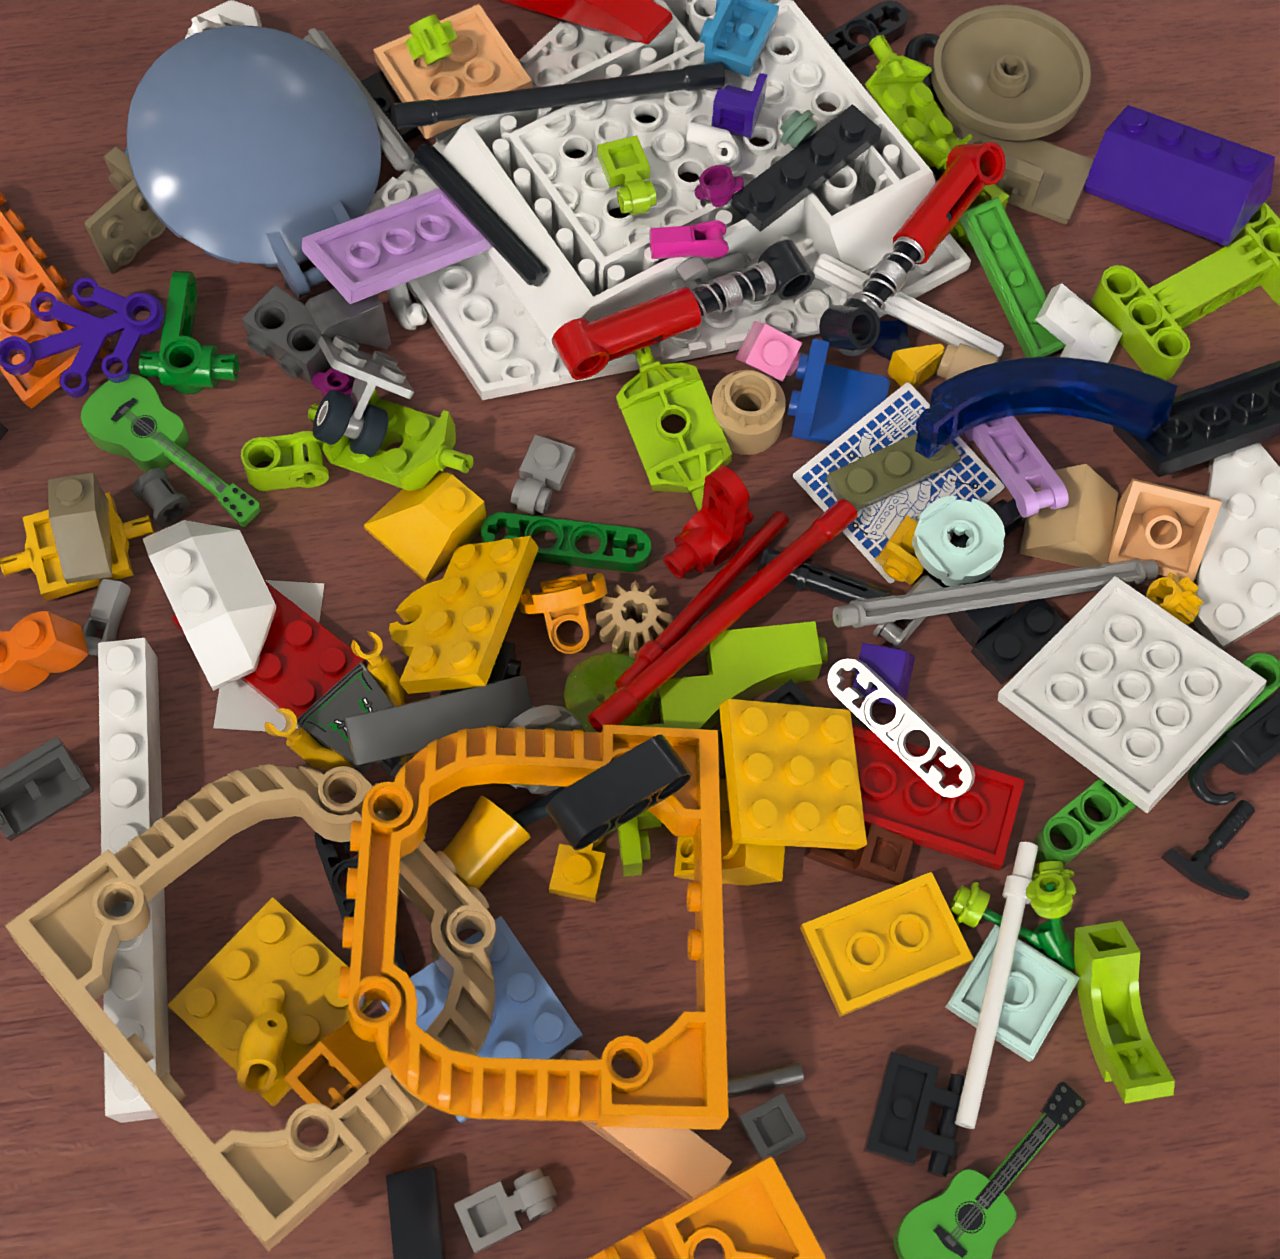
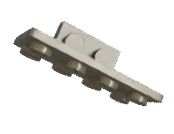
(1035, 174)

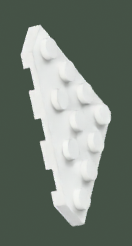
(1242, 556)

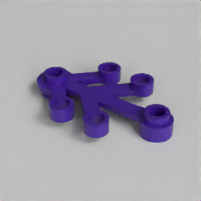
(88, 333)

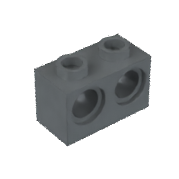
(285, 343)

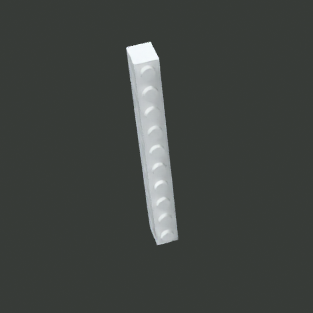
(128, 808)

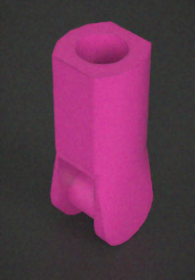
(693, 240)

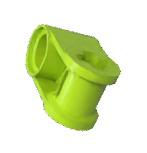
(288, 462)

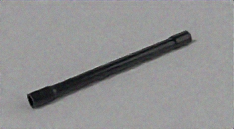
(432, 111)

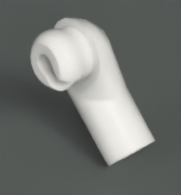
(716, 140)
(407, 314)

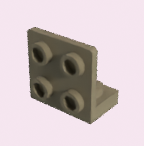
(125, 220)

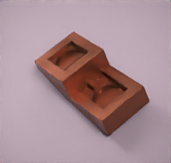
(880, 860)

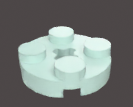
(953, 563)

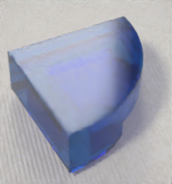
(892, 337)

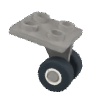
(353, 416)

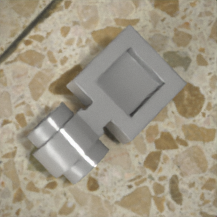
(543, 467)
(491, 1214)

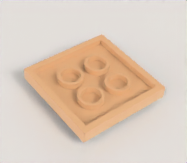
(478, 66)

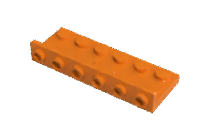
(21, 278)

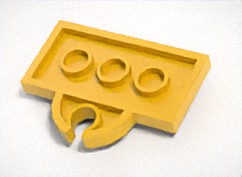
(462, 616)

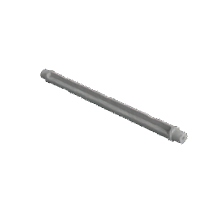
(991, 593)

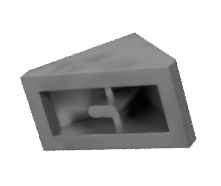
(359, 321)

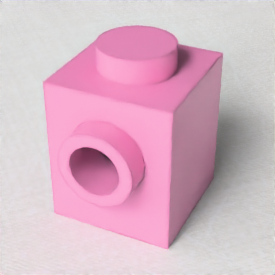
(770, 351)

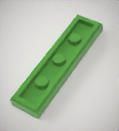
(1010, 276)

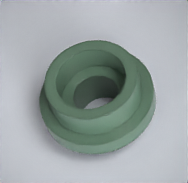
(798, 128)

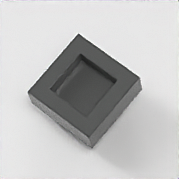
(772, 1127)

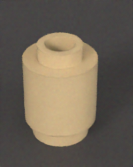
(962, 359)

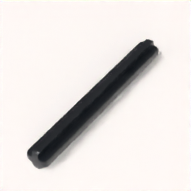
(481, 215)

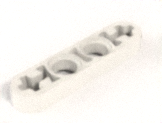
(905, 721)

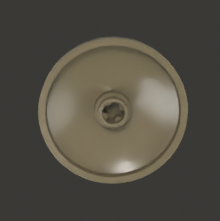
(1010, 72)

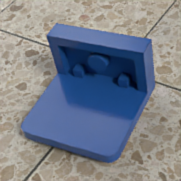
(831, 396)

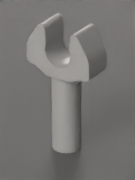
(696, 272)

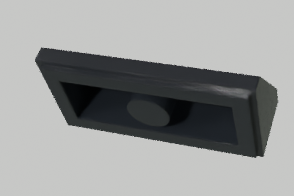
(415, 1214)

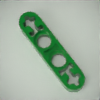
(567, 535)

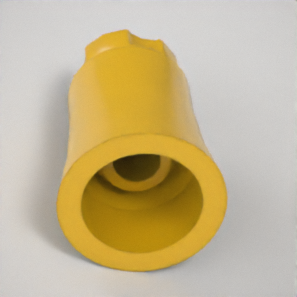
(484, 842)

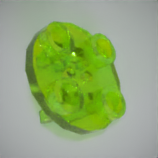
(595, 679)

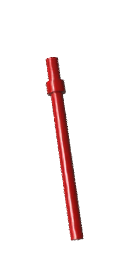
(705, 598)

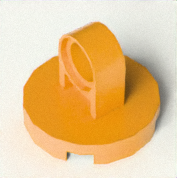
(562, 601)

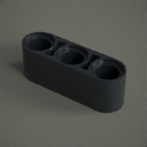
(618, 792)

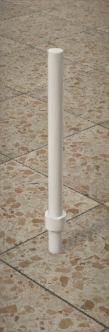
(997, 982)

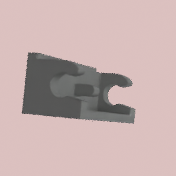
(39, 787)

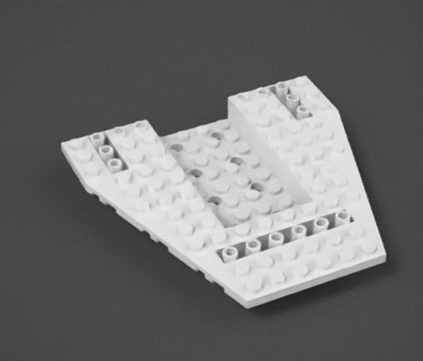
(604, 263)

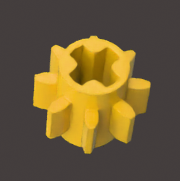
(1176, 597)

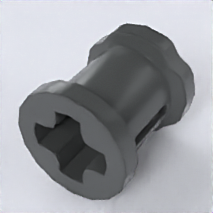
(161, 497)

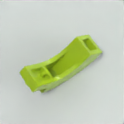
(1113, 1014)

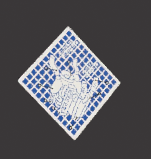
(881, 427)

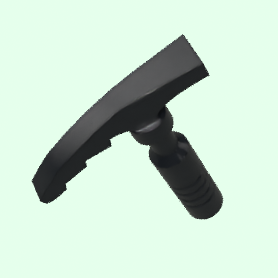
(1196, 868)

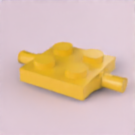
(44, 561)

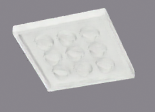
(1131, 693)

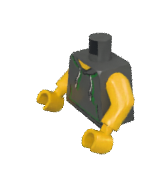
(321, 729)

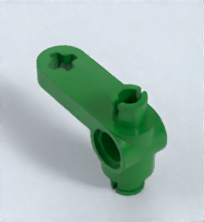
(180, 348)

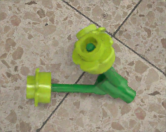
(1050, 897)

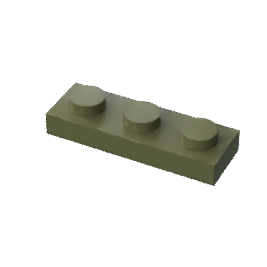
(888, 472)

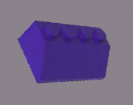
(1180, 175)

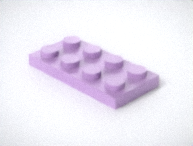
(393, 245)

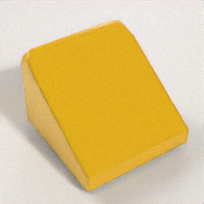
(915, 364)

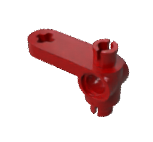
(715, 529)

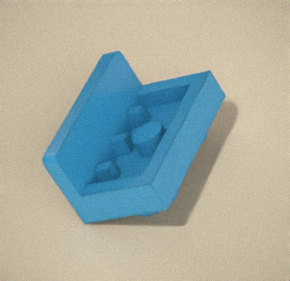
(738, 33)

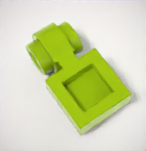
(627, 165)

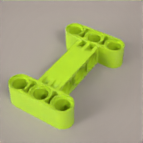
(1188, 295)

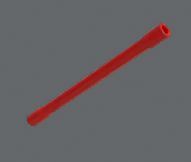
(626, 700)

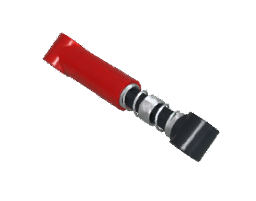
(966, 174)
(589, 346)

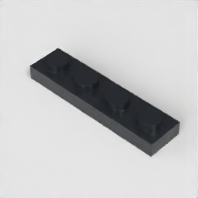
(806, 168)

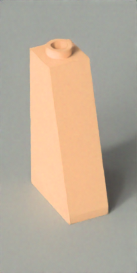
(671, 1155)

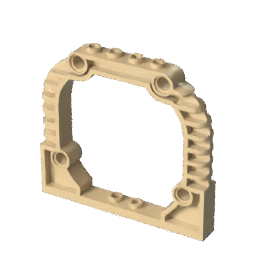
(74, 942)

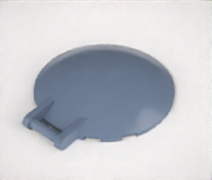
(253, 146)

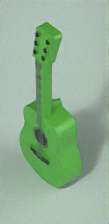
(135, 424)

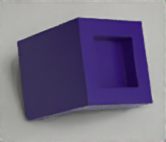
(739, 108)
(891, 665)

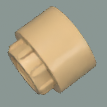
(754, 429)

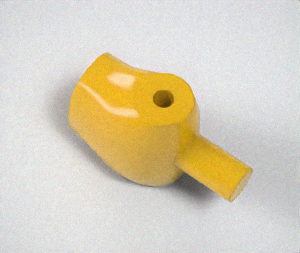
(262, 1048)

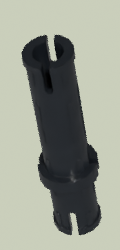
(826, 581)

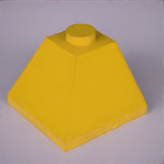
(429, 523)

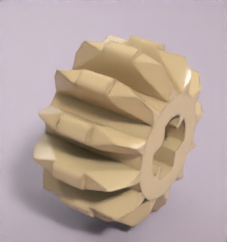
(638, 606)

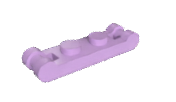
(1019, 465)

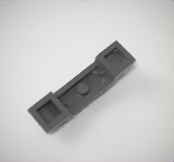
(414, 725)

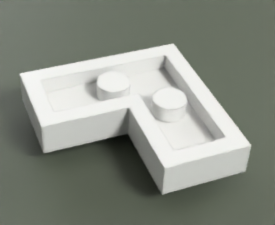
(1078, 326)

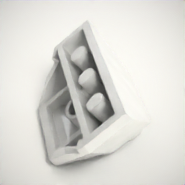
(214, 596)

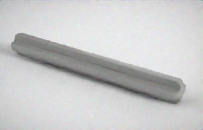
(391, 142)

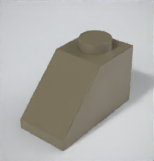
(80, 527)

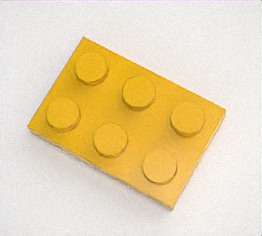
(886, 944)

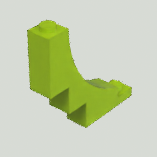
(741, 668)

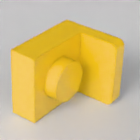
(899, 556)

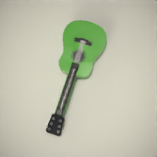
(972, 1208)

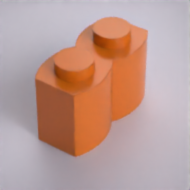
(38, 647)

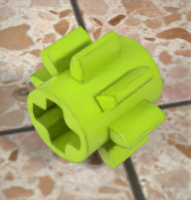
(431, 39)

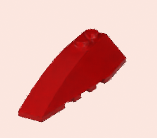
(625, 18)

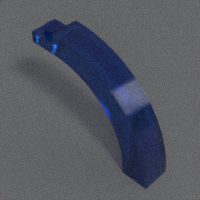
(1044, 386)

